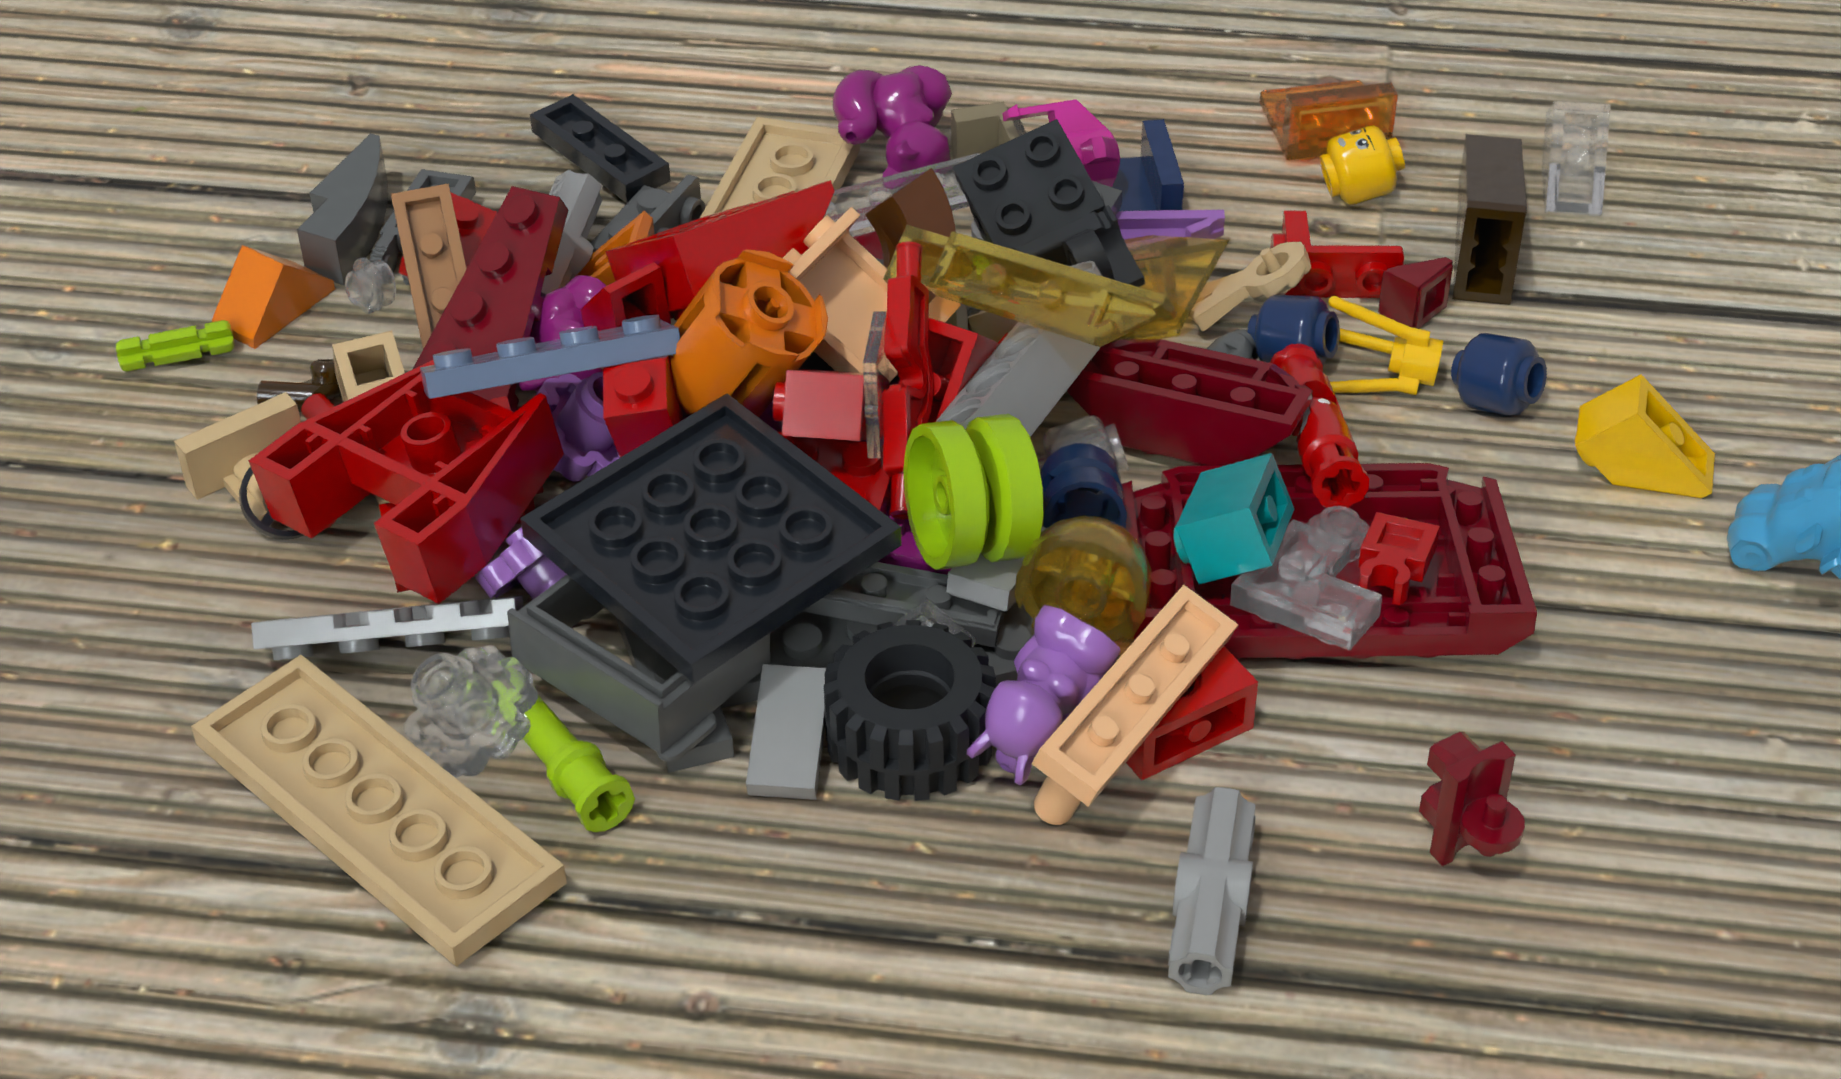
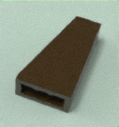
(1489, 219)

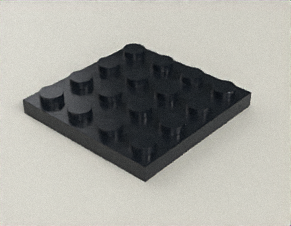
(711, 535)

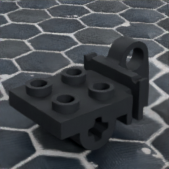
(1044, 204)

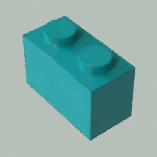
(1234, 519)

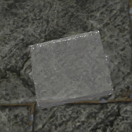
(875, 382)

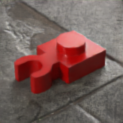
(1396, 553)

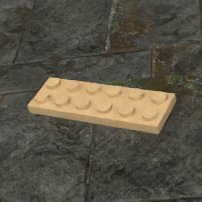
(380, 809)

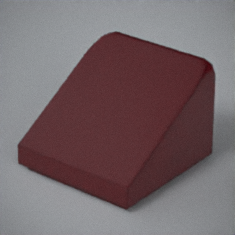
(1415, 291)

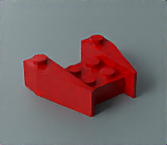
(446, 462)

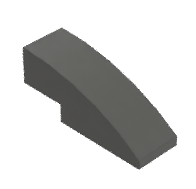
(346, 212)

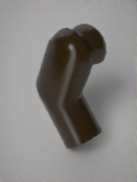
(322, 381)

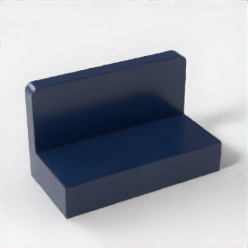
(1155, 177)

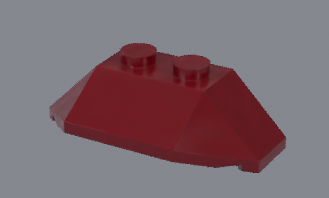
(1190, 400)

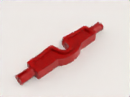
(907, 350)

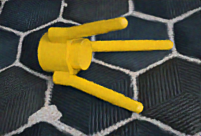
(1412, 352)

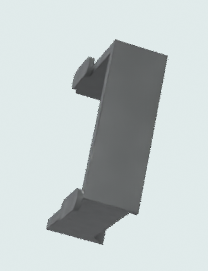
(662, 716)

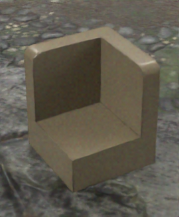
(979, 129)

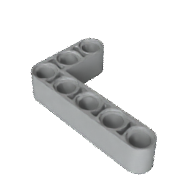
(1023, 373)

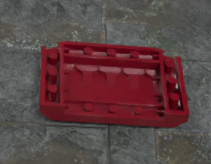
(1466, 605)

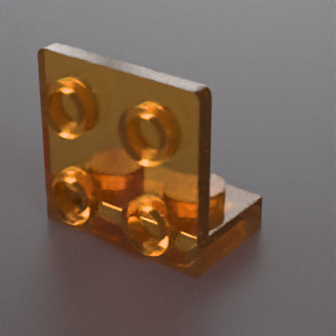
(1313, 114)

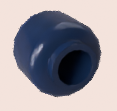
(1294, 321)
(1499, 374)

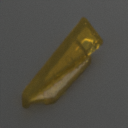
(1032, 288)

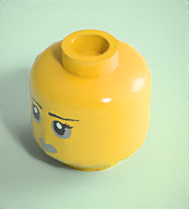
(1361, 165)

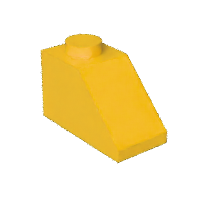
(1643, 442)

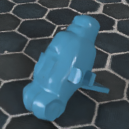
(1791, 521)

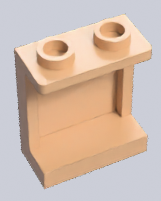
(850, 288)

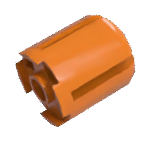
(745, 333)

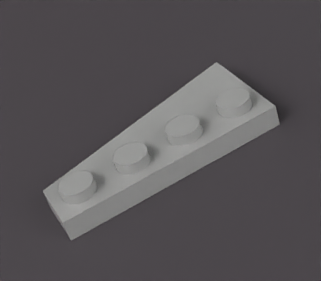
(362, 629)

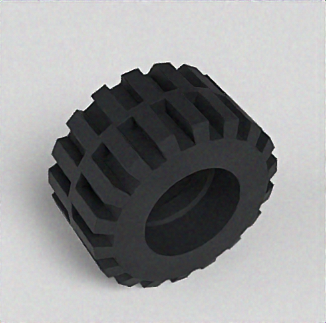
(907, 709)

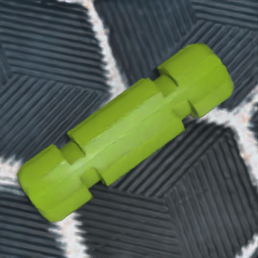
(175, 345)

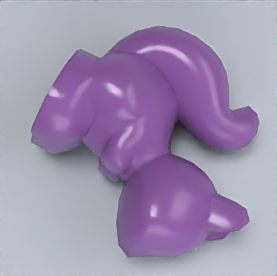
(1053, 677)

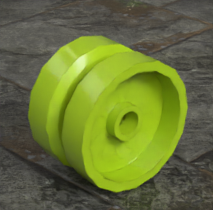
(972, 490)

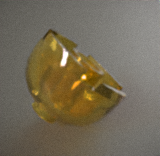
(1090, 572)

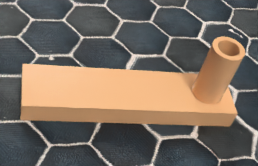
(1128, 704)

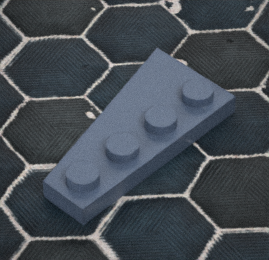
(525, 361)

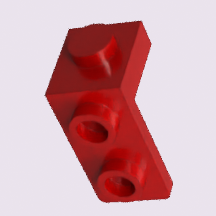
(1337, 269)

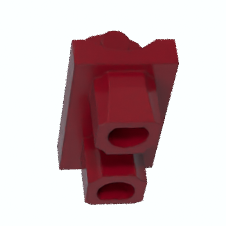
(1471, 799)

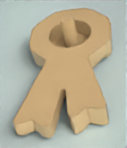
(1267, 275)

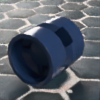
(1082, 482)

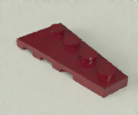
(503, 282)

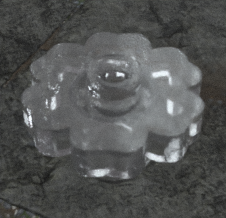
(470, 708)

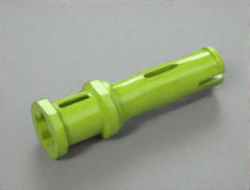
(578, 771)

